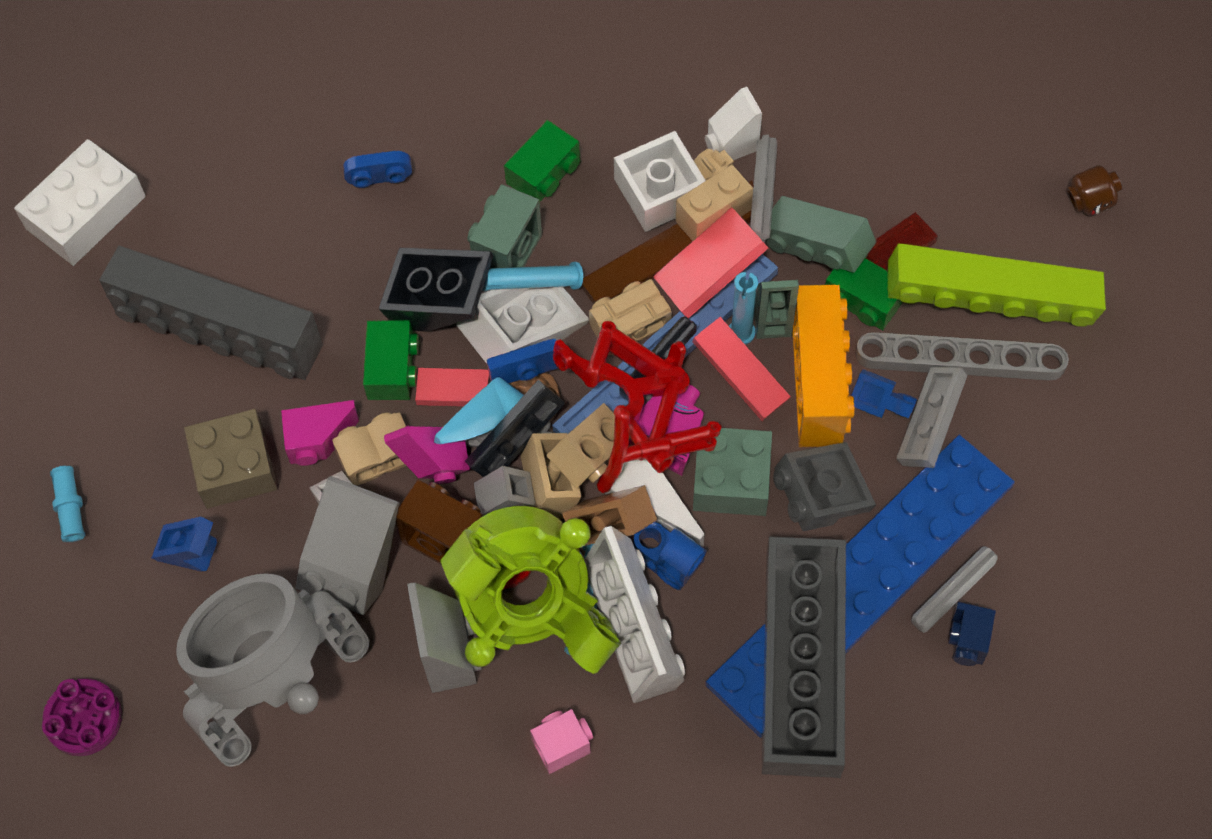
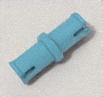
(67, 504)

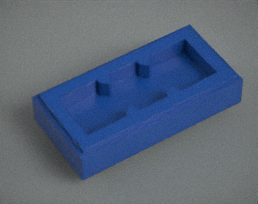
(523, 363)

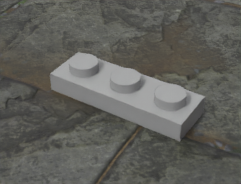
(932, 417)

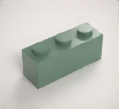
(820, 234)

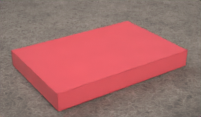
(710, 262)

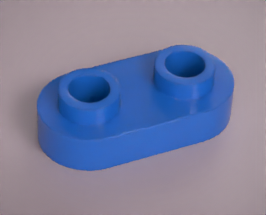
(377, 168)

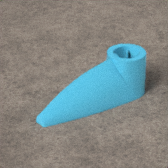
(480, 413)

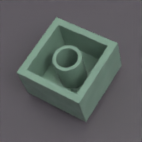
(508, 228)
(734, 474)

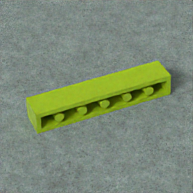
(996, 285)

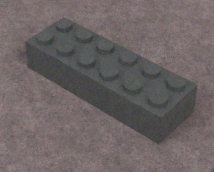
(212, 313)
(804, 658)

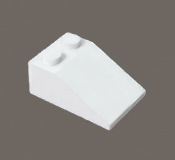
(521, 318)

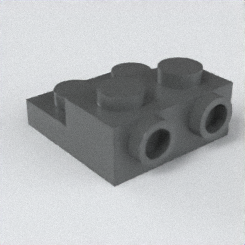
(822, 485)

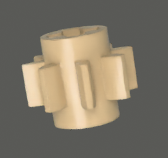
(712, 162)

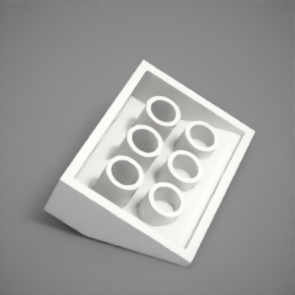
(630, 606)

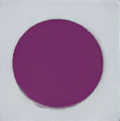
(81, 717)

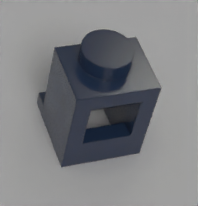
(971, 633)

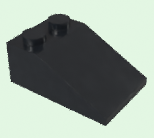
(435, 286)

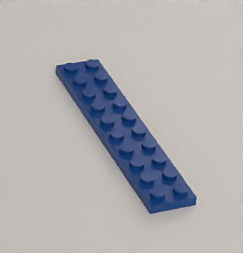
(884, 560)

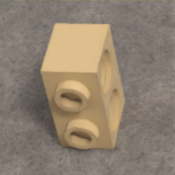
(586, 447)

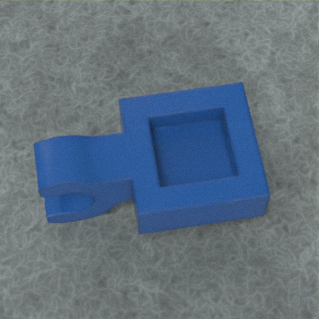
(876, 394)

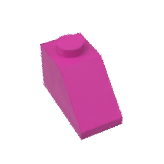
(312, 428)
(424, 457)

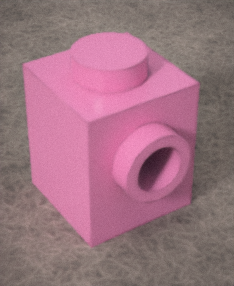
(561, 739)

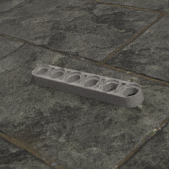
(961, 348)

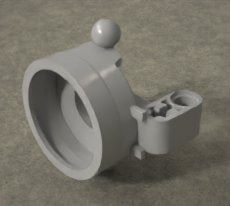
(256, 647)

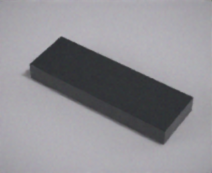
(515, 429)

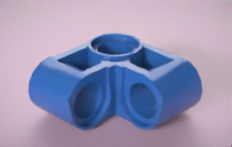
(675, 556)

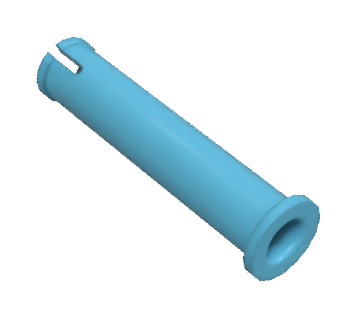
(534, 277)
(744, 307)

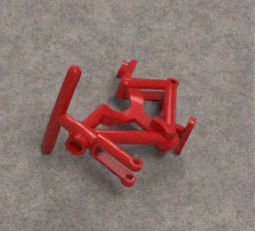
(662, 379)

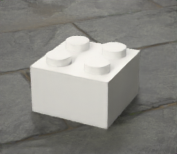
(655, 178)

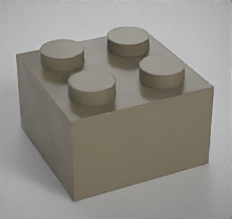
(230, 458)

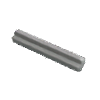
(954, 589)

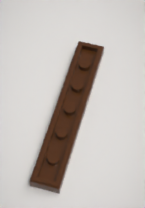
(639, 263)

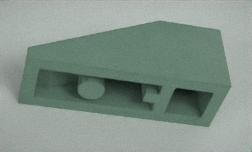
(775, 308)

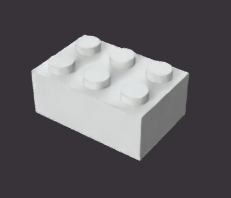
(80, 202)

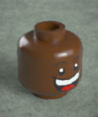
(1094, 190)

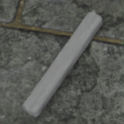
(763, 187)

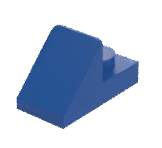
(186, 544)

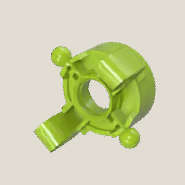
(521, 541)

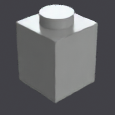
(504, 489)

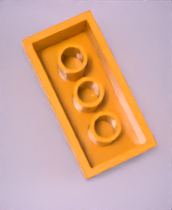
(821, 366)

